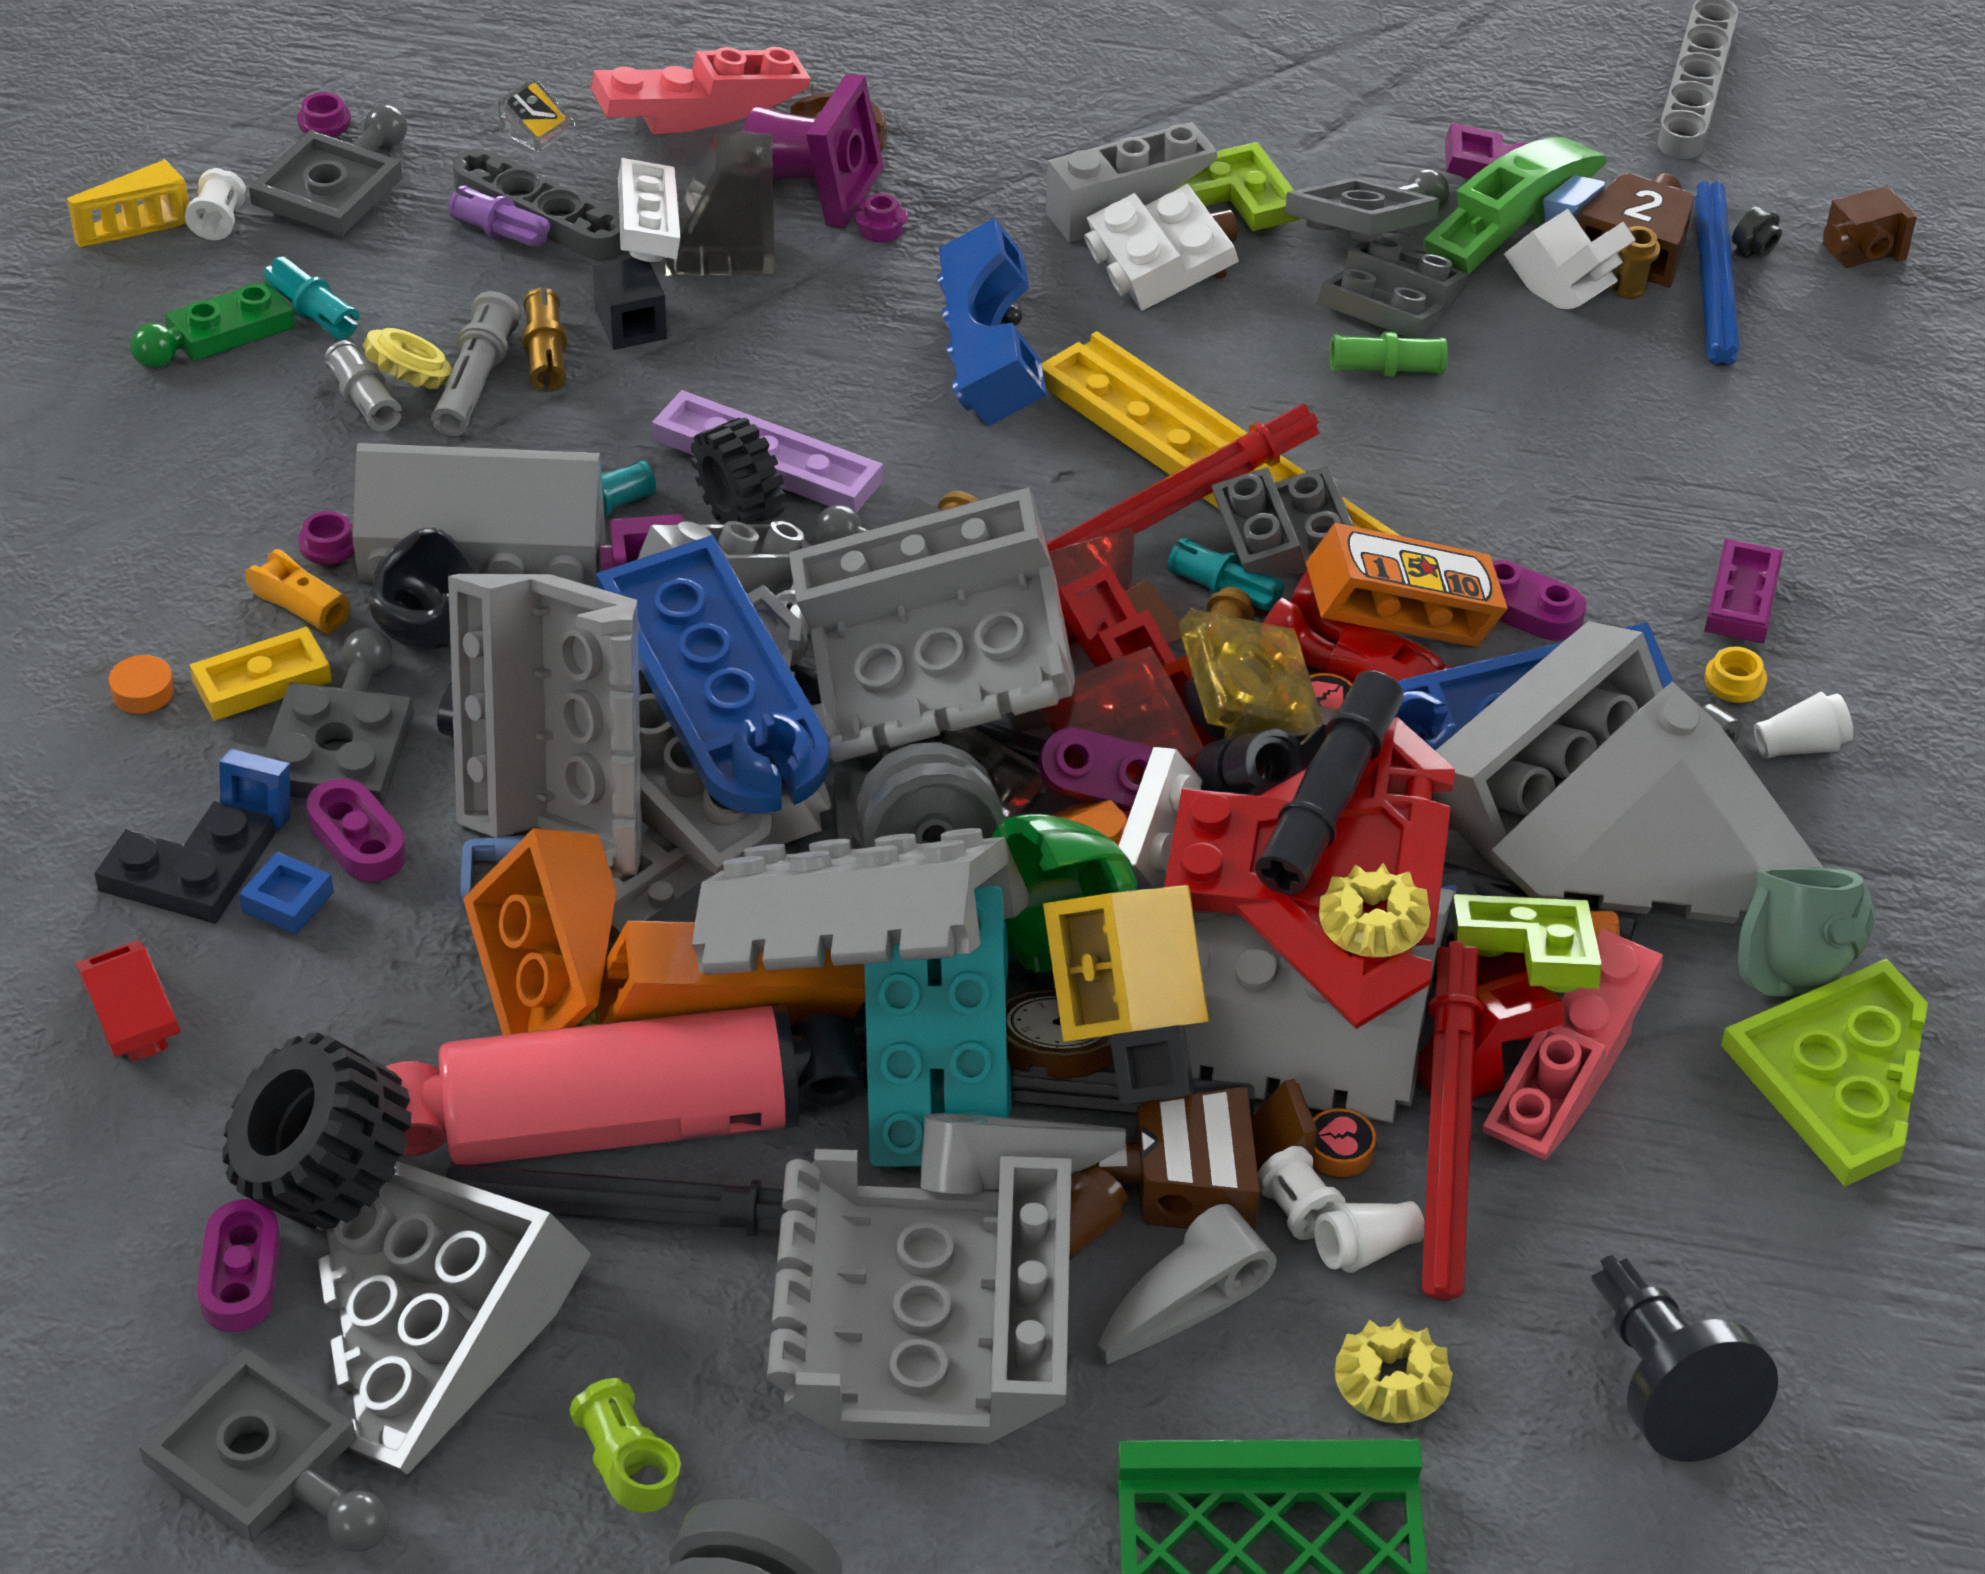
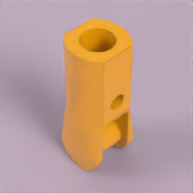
(293, 588)

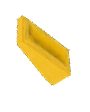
(162, 208)

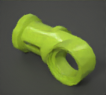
(625, 1446)

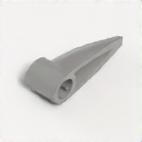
(965, 1150)
(1203, 1276)

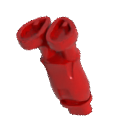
(1348, 647)

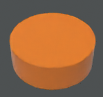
(141, 684)

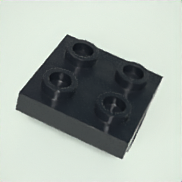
(1257, 760)

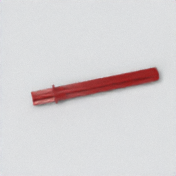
(1190, 484)
(1449, 1142)

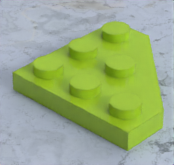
(1840, 1066)

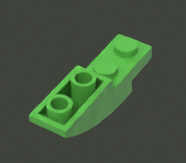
(1506, 197)

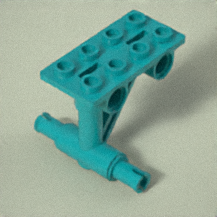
(937, 1038)

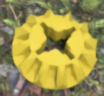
(407, 357)
(1377, 932)
(1402, 1395)

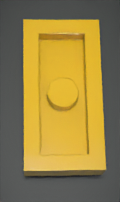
(259, 673)

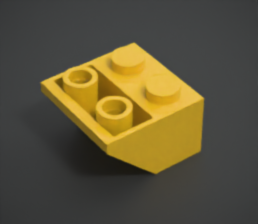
(1125, 962)

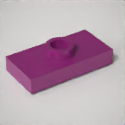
(1744, 591)

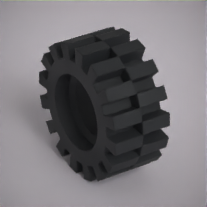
(738, 473)

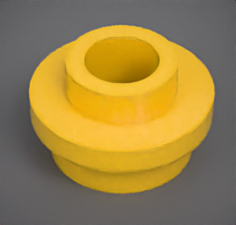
(1736, 675)

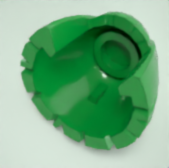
(1057, 864)

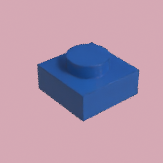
(256, 785)
(286, 893)

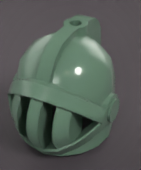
(1803, 928)

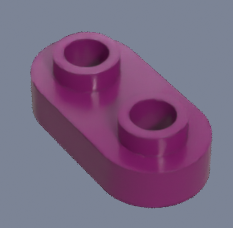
(1539, 602)
(1103, 769)
(367, 837)
(239, 1271)

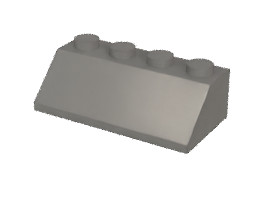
(500, 504)
(1544, 730)

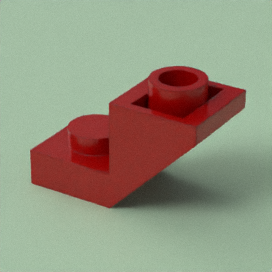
(129, 1001)
(1509, 1013)

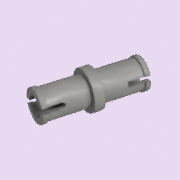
(363, 386)

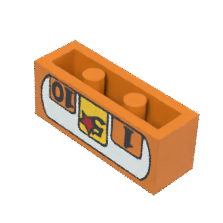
(1405, 585)

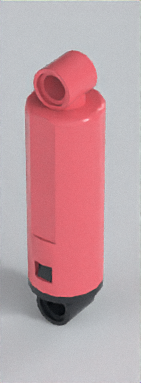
(628, 1083)

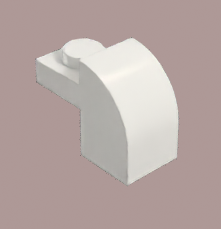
(1564, 264)

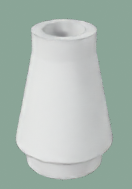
(1808, 727)
(1362, 1233)

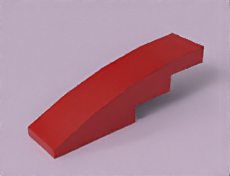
(1112, 628)

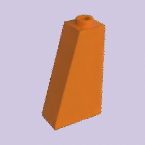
(658, 975)

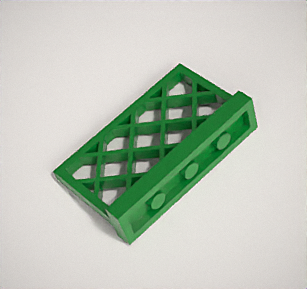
(1270, 1472)

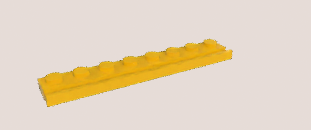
(1152, 412)

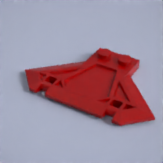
(1225, 833)

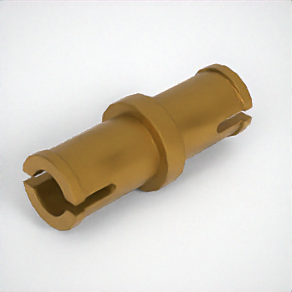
(544, 340)

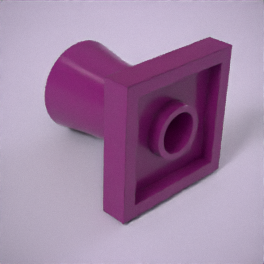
(834, 148)

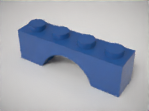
(992, 361)

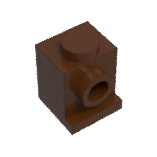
(1869, 227)

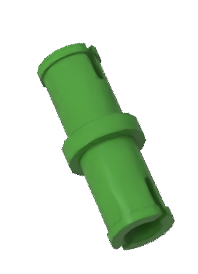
(1388, 354)

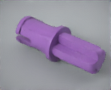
(498, 217)

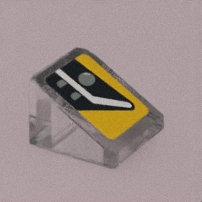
(533, 116)

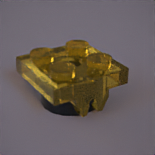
(1245, 676)

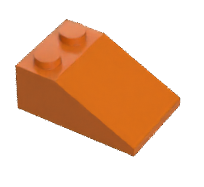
(544, 929)

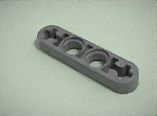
(588, 230)

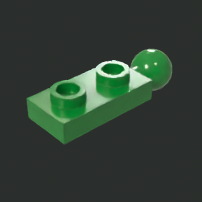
(213, 325)

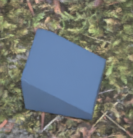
(1572, 195)

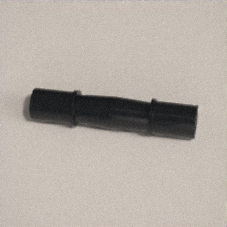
(1329, 783)

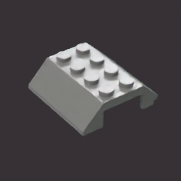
(933, 624)
(547, 709)
(851, 902)
(1280, 1027)
(921, 1303)

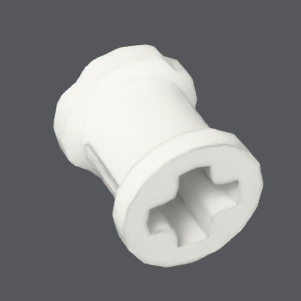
(212, 196)
(1297, 1190)

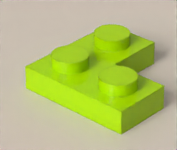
(1247, 181)
(1550, 932)

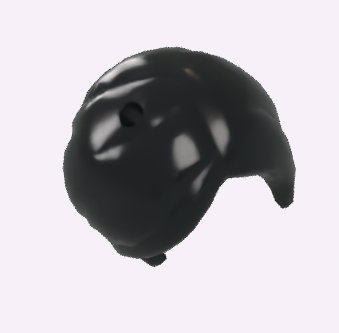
(413, 588)

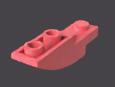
(714, 92)
(1572, 1060)

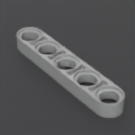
(1697, 90)

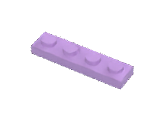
(806, 464)

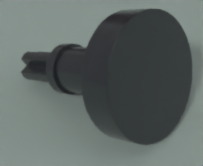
(1697, 1382)

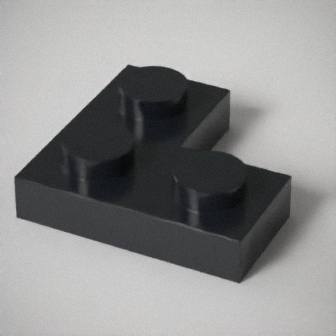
(190, 877)

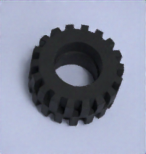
(316, 1131)

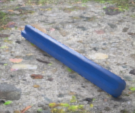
(1716, 273)

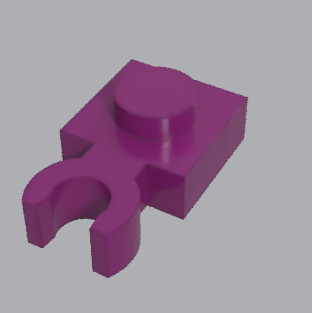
(1473, 149)

